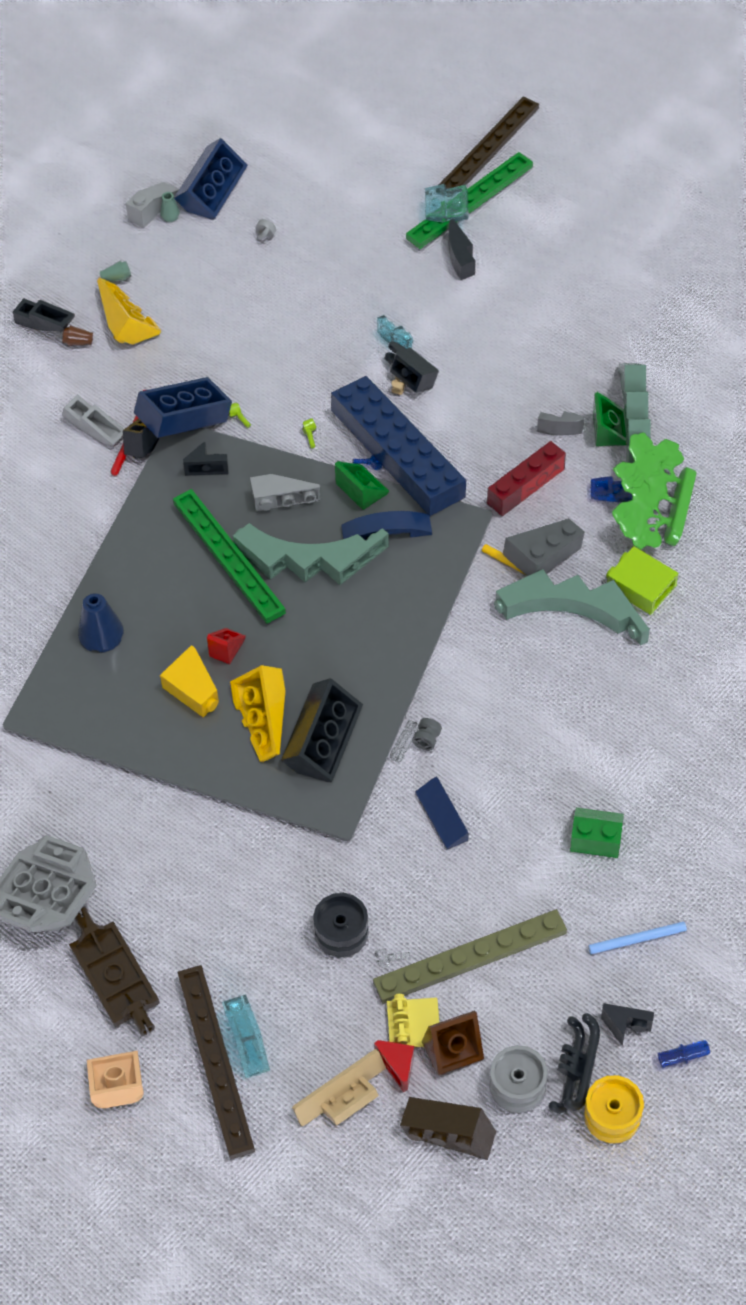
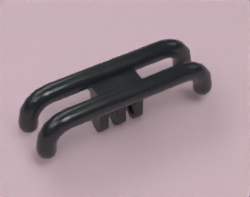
(577, 1065)

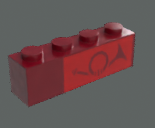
(526, 478)

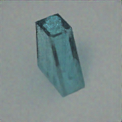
(246, 1036)

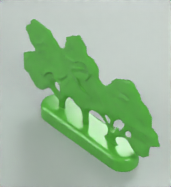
(647, 484)

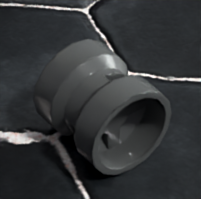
(426, 736)

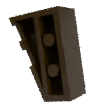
(449, 1126)

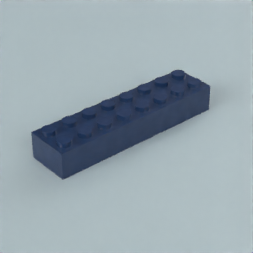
(398, 445)

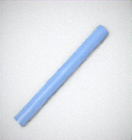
(637, 937)

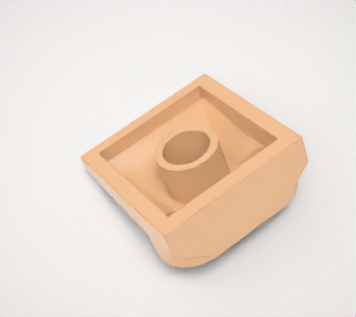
(115, 1080)

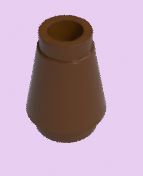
(76, 336)

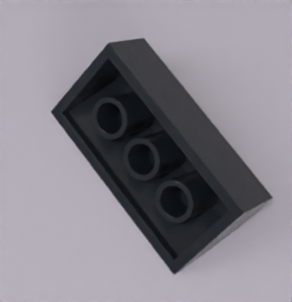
(322, 731)

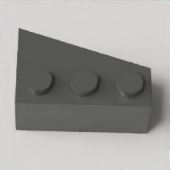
(543, 546)

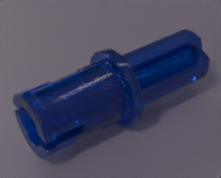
(683, 1053)

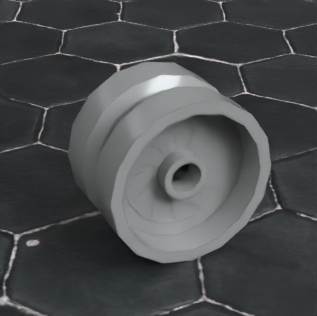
(518, 1079)

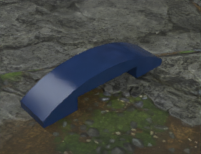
(392, 522)

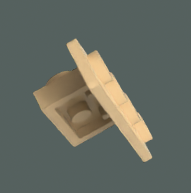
(343, 1093)

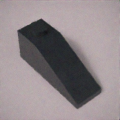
(138, 440)

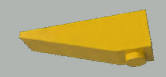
(125, 317)
(261, 702)

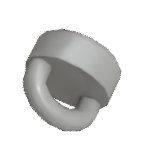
(265, 229)

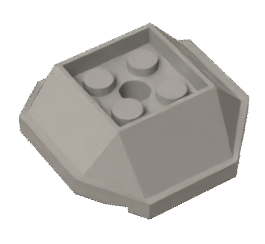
(46, 885)

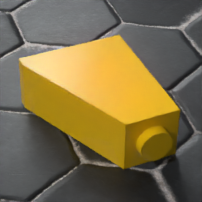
(191, 683)

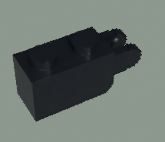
(411, 367)

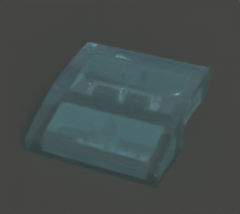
(446, 204)

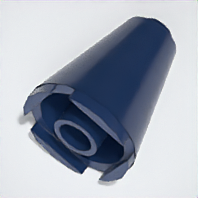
(99, 625)

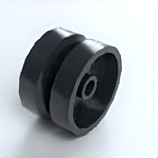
(341, 924)

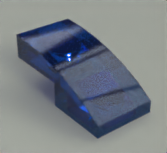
(609, 490)

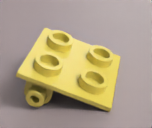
(410, 1019)

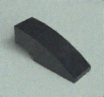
(461, 251)
(42, 316)

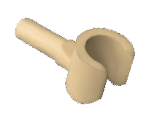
(398, 387)

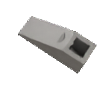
(279, 491)

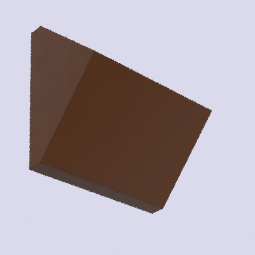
(454, 1043)

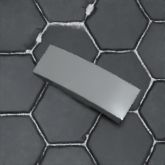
(92, 421)

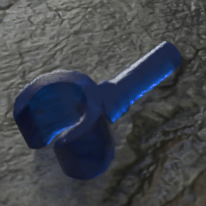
(372, 461)

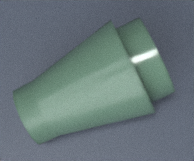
(169, 209)
(116, 272)

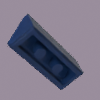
(442, 813)

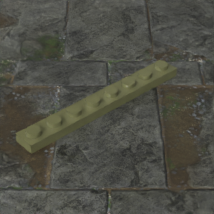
(470, 956)

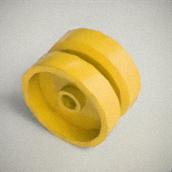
(613, 1109)

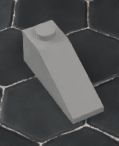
(147, 203)

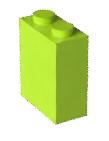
(643, 579)

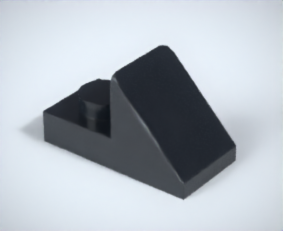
(202, 464)
(619, 1018)

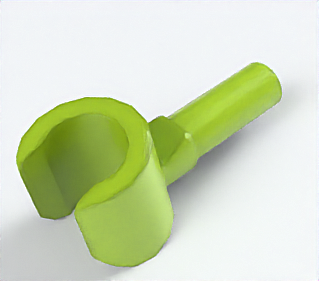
(236, 411)
(309, 426)

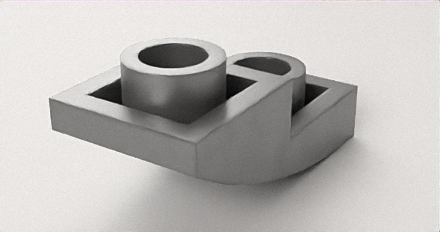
(566, 425)

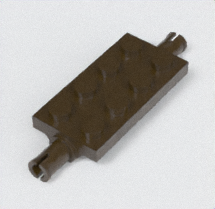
(114, 973)

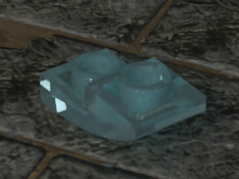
(390, 333)

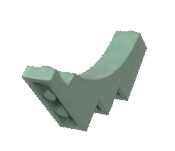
(635, 402)
(337, 558)
(603, 604)

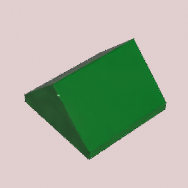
(608, 422)
(359, 484)

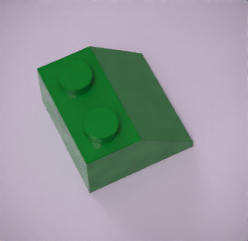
(596, 832)

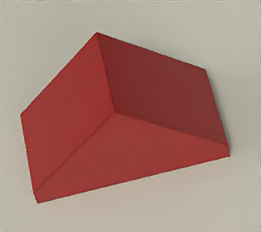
(224, 644)
(398, 1061)

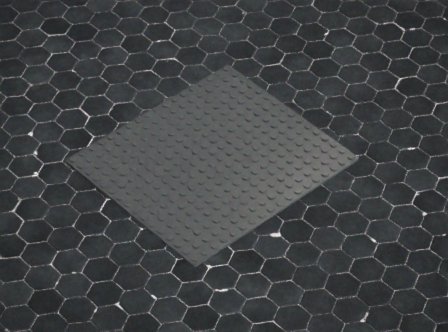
(173, 592)

